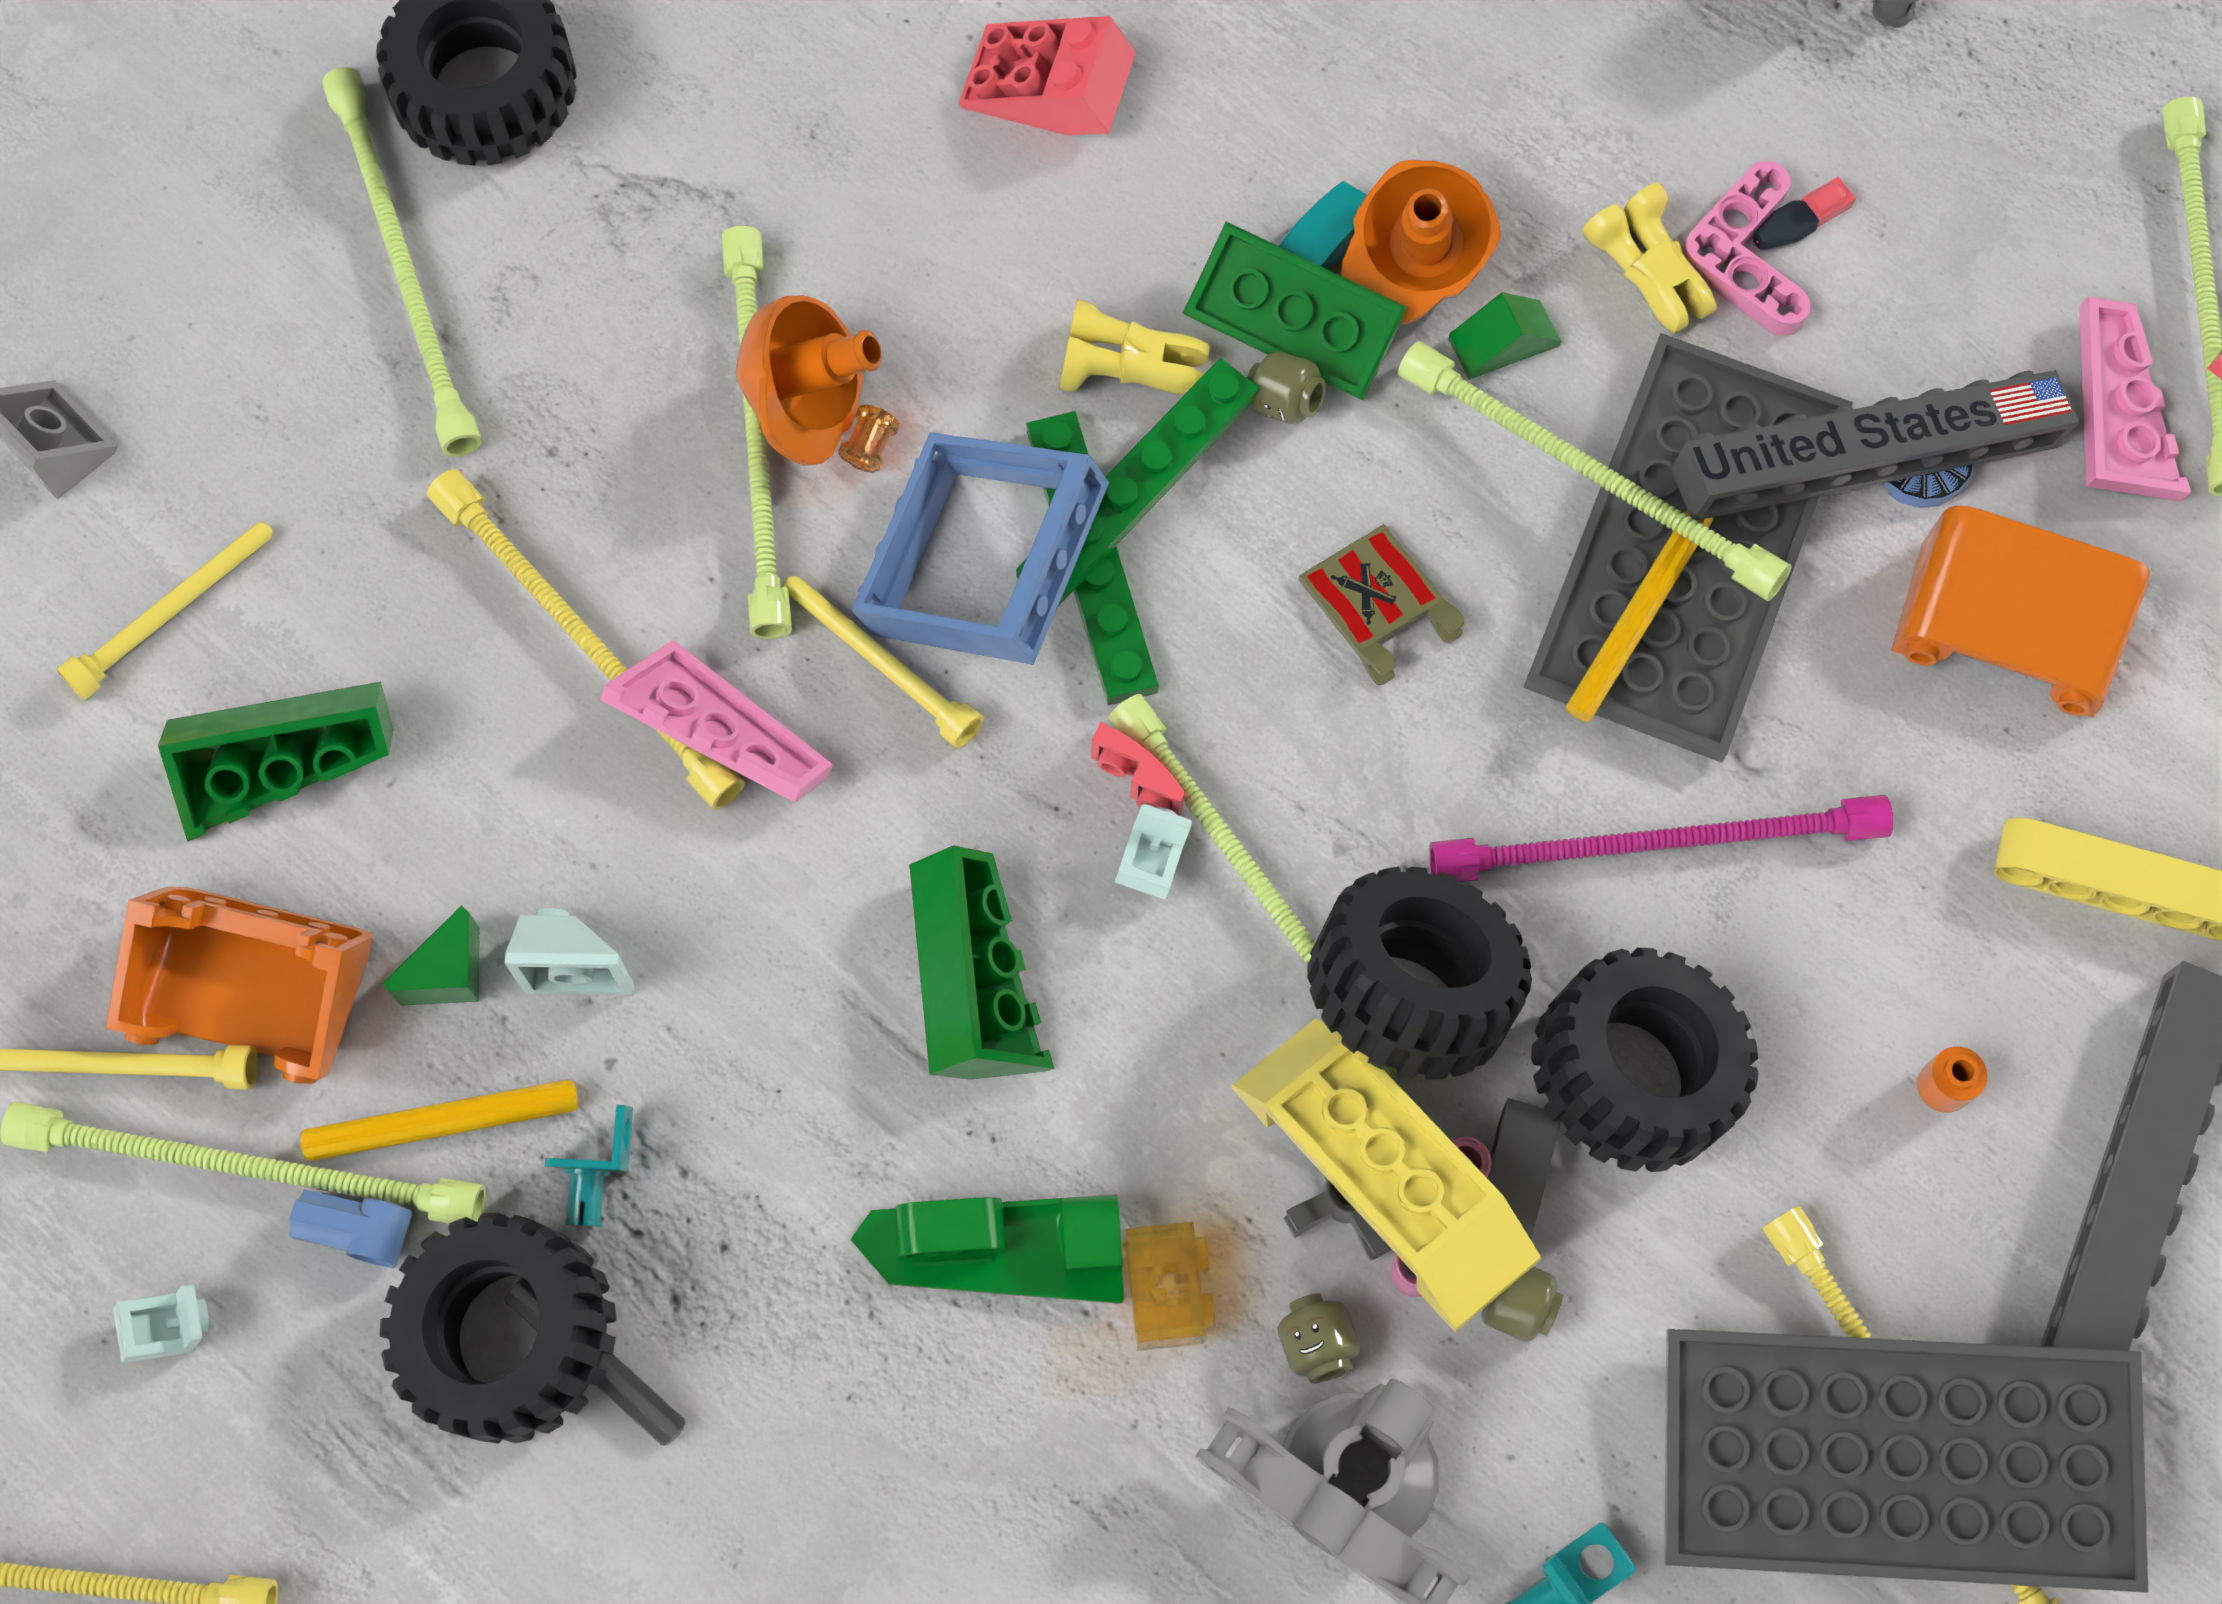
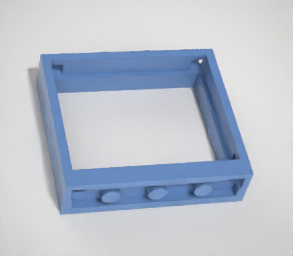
(1044, 575)

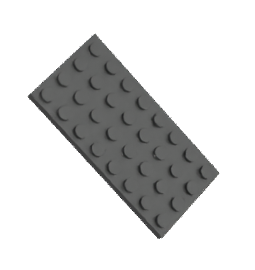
(1710, 632)
(1905, 1459)

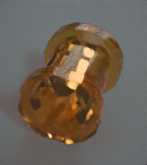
(869, 438)

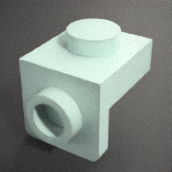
(1153, 851)
(160, 1325)

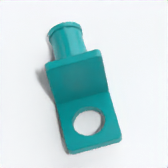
(588, 1175)
(1565, 1578)

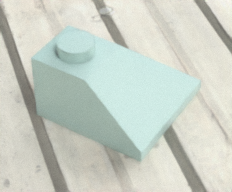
(564, 957)

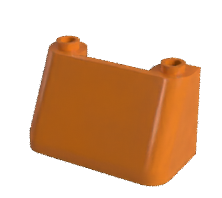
(2022, 604)
(237, 977)

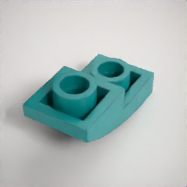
(1326, 227)

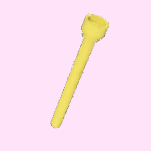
(86, 671)
(956, 721)
(233, 1067)

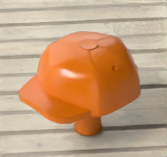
(1421, 235)
(804, 375)

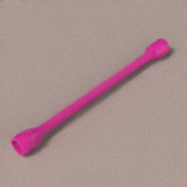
(1856, 819)

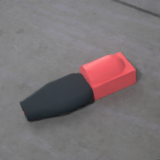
(1803, 216)

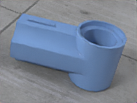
(365, 1230)

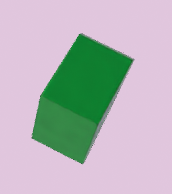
(1503, 334)
(442, 967)

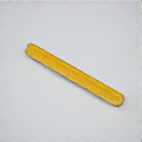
(1632, 625)
(439, 1120)

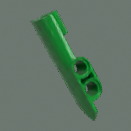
(998, 1247)

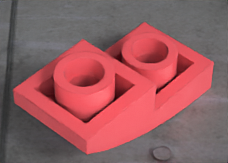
(1151, 780)

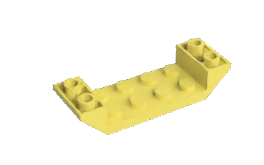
(1393, 1170)

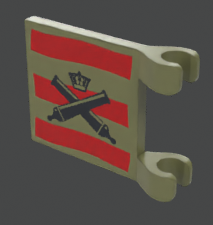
(1374, 593)

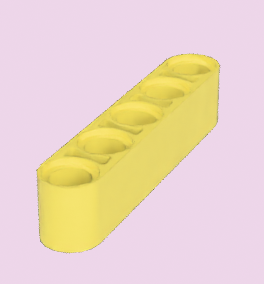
(2111, 876)

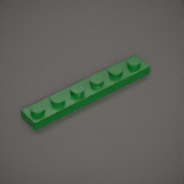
(1162, 460)
(1105, 593)

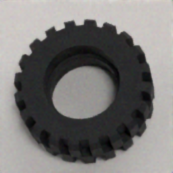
(484, 119)
(1398, 1016)
(1687, 1017)
(430, 1315)

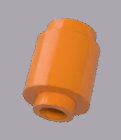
(1952, 1079)

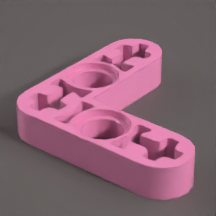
(1730, 243)

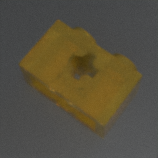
(1162, 1251)

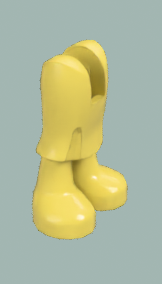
(1661, 267)
(1145, 358)

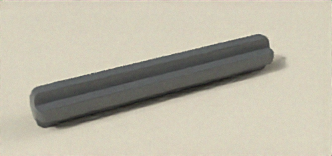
(619, 1383)

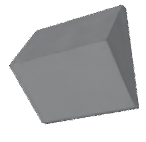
(52, 435)

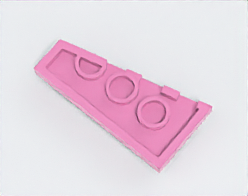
(2122, 407)
(708, 714)

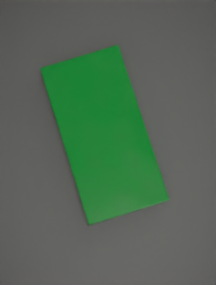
(1295, 308)

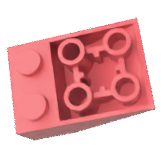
(1051, 74)

